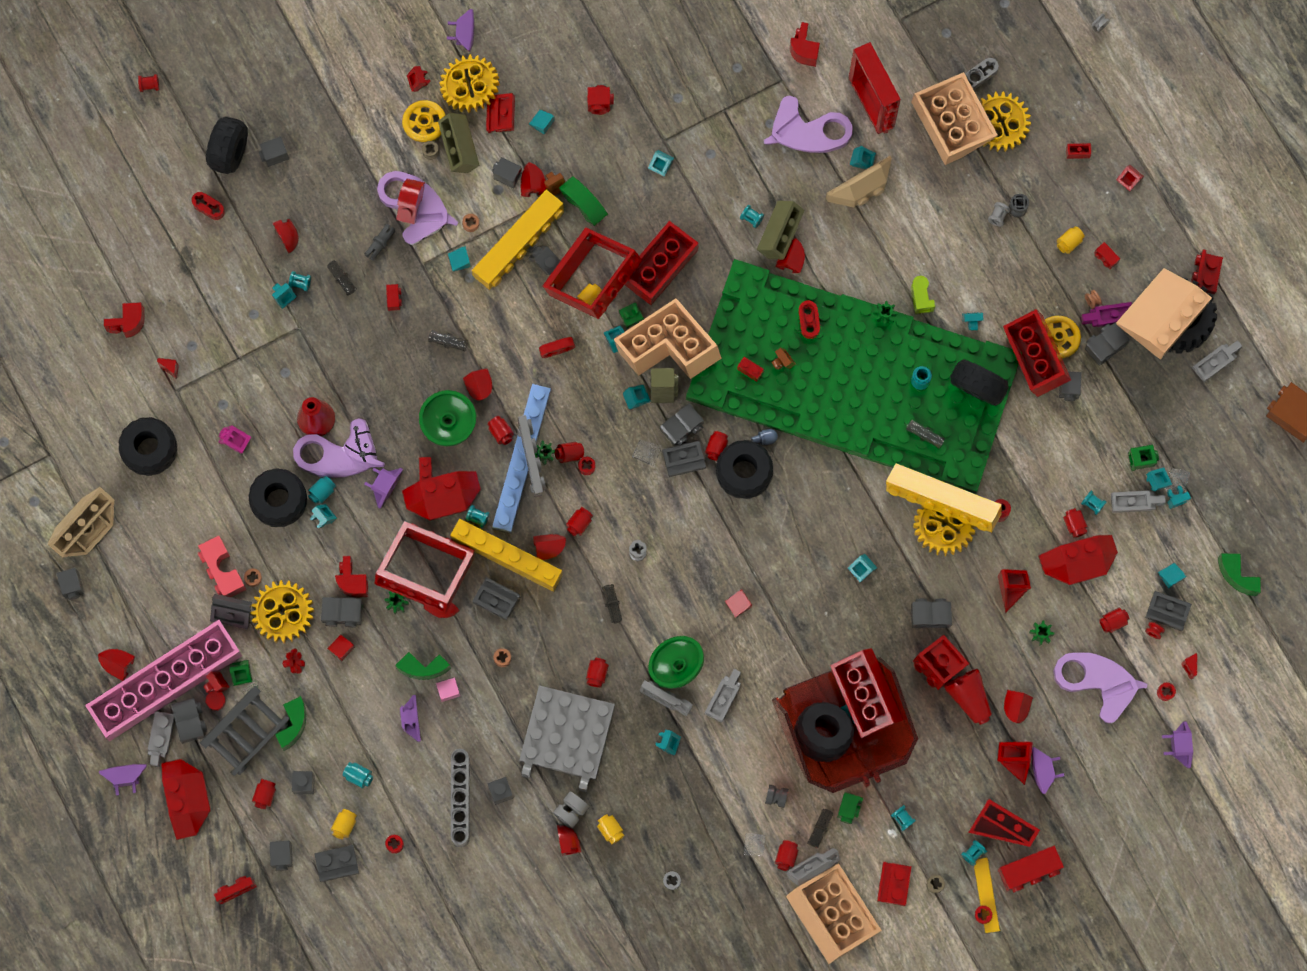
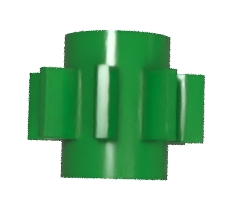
(885, 308)
(546, 448)
(400, 605)
(1041, 627)

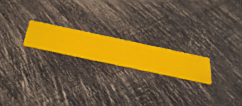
(986, 894)

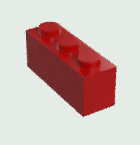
(1031, 869)

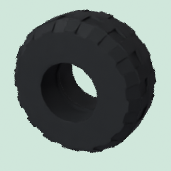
(226, 145)
(979, 382)
(137, 432)
(269, 482)
(744, 487)
(830, 717)

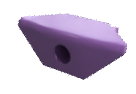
(464, 30)
(384, 484)
(410, 719)
(1181, 744)
(1043, 769)
(124, 775)

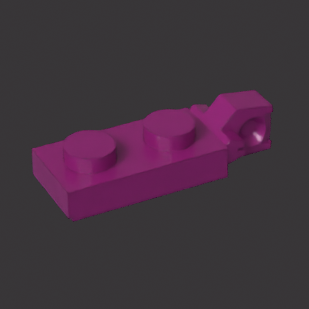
(1105, 314)

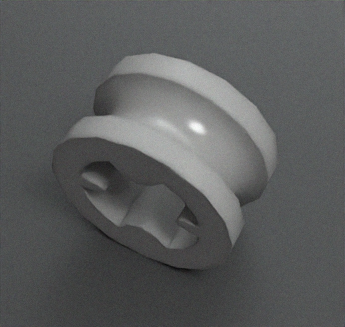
(1101, 22)
(670, 886)

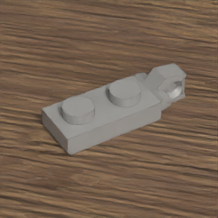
(1216, 361)
(1135, 501)
(724, 697)
(666, 698)
(160, 737)
(813, 866)

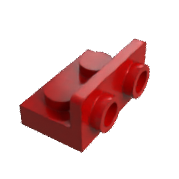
(1207, 271)

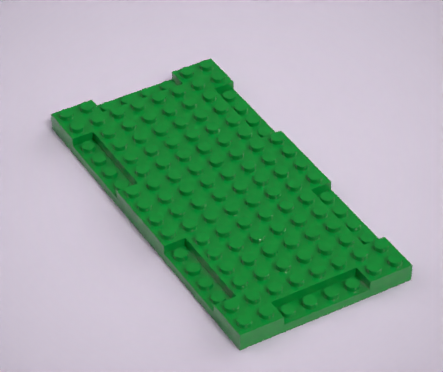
(852, 378)

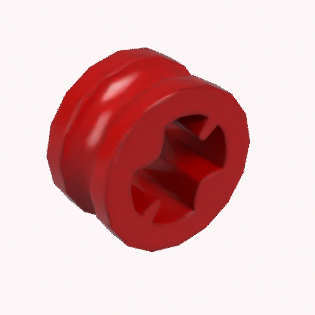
(586, 471)
(1154, 630)
(1164, 686)
(390, 848)
(988, 918)

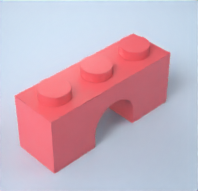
(213, 553)

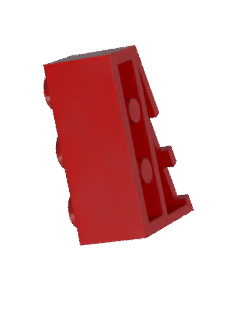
(1003, 825)

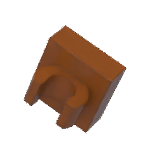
(554, 182)
(783, 359)

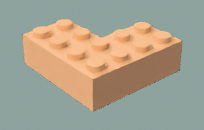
(668, 333)

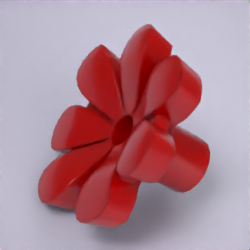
(293, 661)

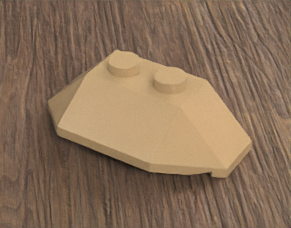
(862, 186)
(84, 525)

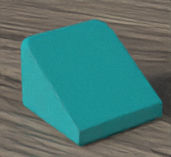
(542, 121)
(862, 158)
(660, 163)
(459, 259)
(611, 334)
(636, 396)
(862, 567)
(1172, 575)

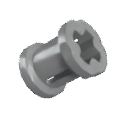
(998, 214)
(633, 554)

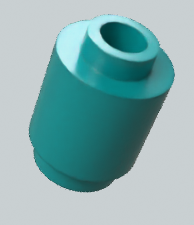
(925, 374)
(321, 490)
(358, 775)

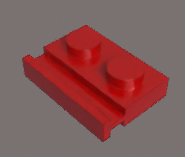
(501, 113)
(894, 884)
(228, 893)

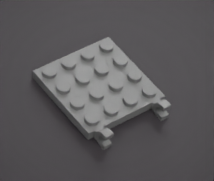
(530, 448)
(566, 734)

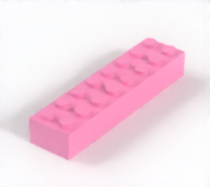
(163, 680)

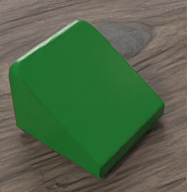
(240, 672)

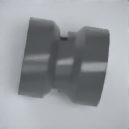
(1018, 209)
(776, 796)

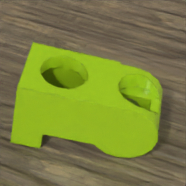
(920, 296)

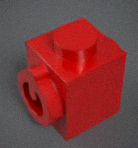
(599, 99)

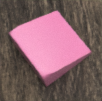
(448, 689)

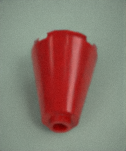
(315, 417)
(970, 695)

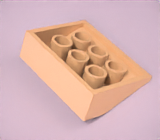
(953, 118)
(1163, 312)
(833, 913)

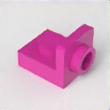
(234, 438)

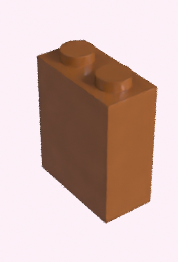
(1290, 411)

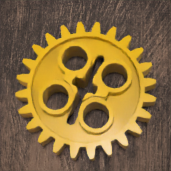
(453, 88)
(1016, 115)
(936, 539)
(277, 595)

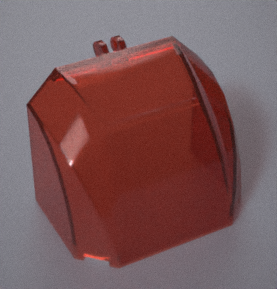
(866, 755)

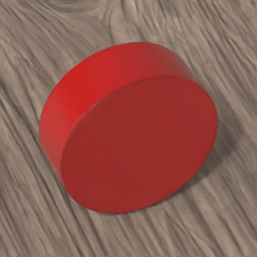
(215, 700)

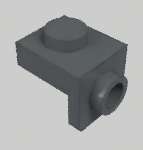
(544, 259)

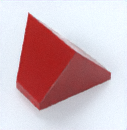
(1013, 586)
(1016, 758)

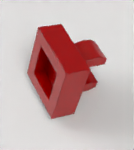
(416, 78)
(216, 682)

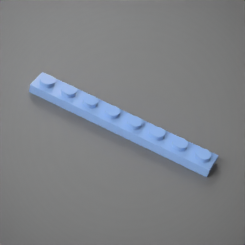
(518, 466)

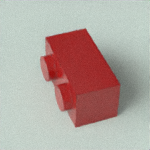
(1078, 151)
(1107, 256)
(393, 300)
(750, 369)
(425, 468)

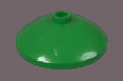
(445, 406)
(673, 655)

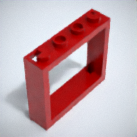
(874, 88)
(573, 259)
(415, 591)

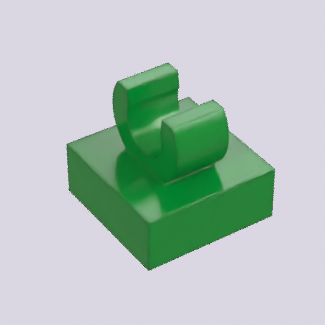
(631, 315)

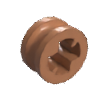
(468, 217)
(1093, 299)
(257, 581)
(507, 660)

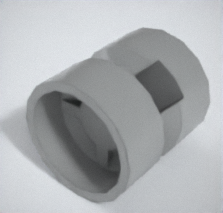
(573, 803)

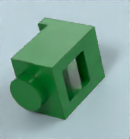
(1146, 451)
(849, 807)

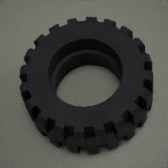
(1200, 332)

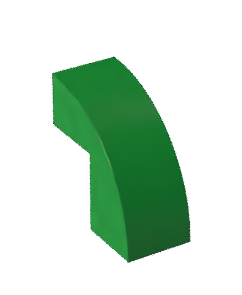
(583, 199)
(1231, 570)
(414, 669)
(297, 713)

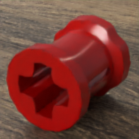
(148, 83)

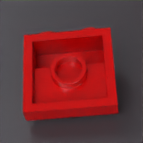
(940, 662)

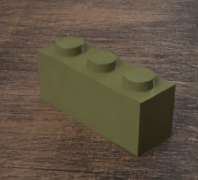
(458, 143)
(780, 230)
(663, 385)

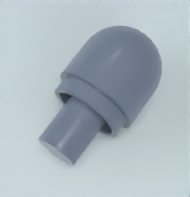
(765, 437)

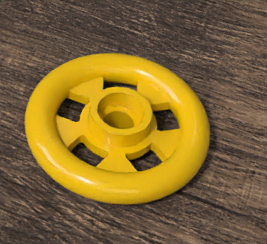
(415, 108)
(1066, 323)

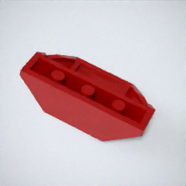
(442, 494)
(1080, 559)
(185, 797)

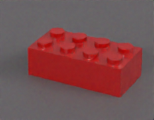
(662, 262)
(1040, 356)
(866, 692)

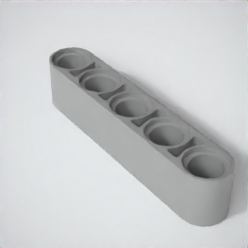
(463, 807)

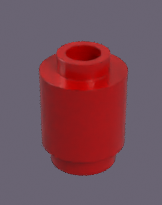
(500, 430)
(716, 445)
(569, 452)
(1006, 507)
(579, 521)
(1075, 523)
(1114, 620)
(597, 672)
(264, 794)
(786, 855)

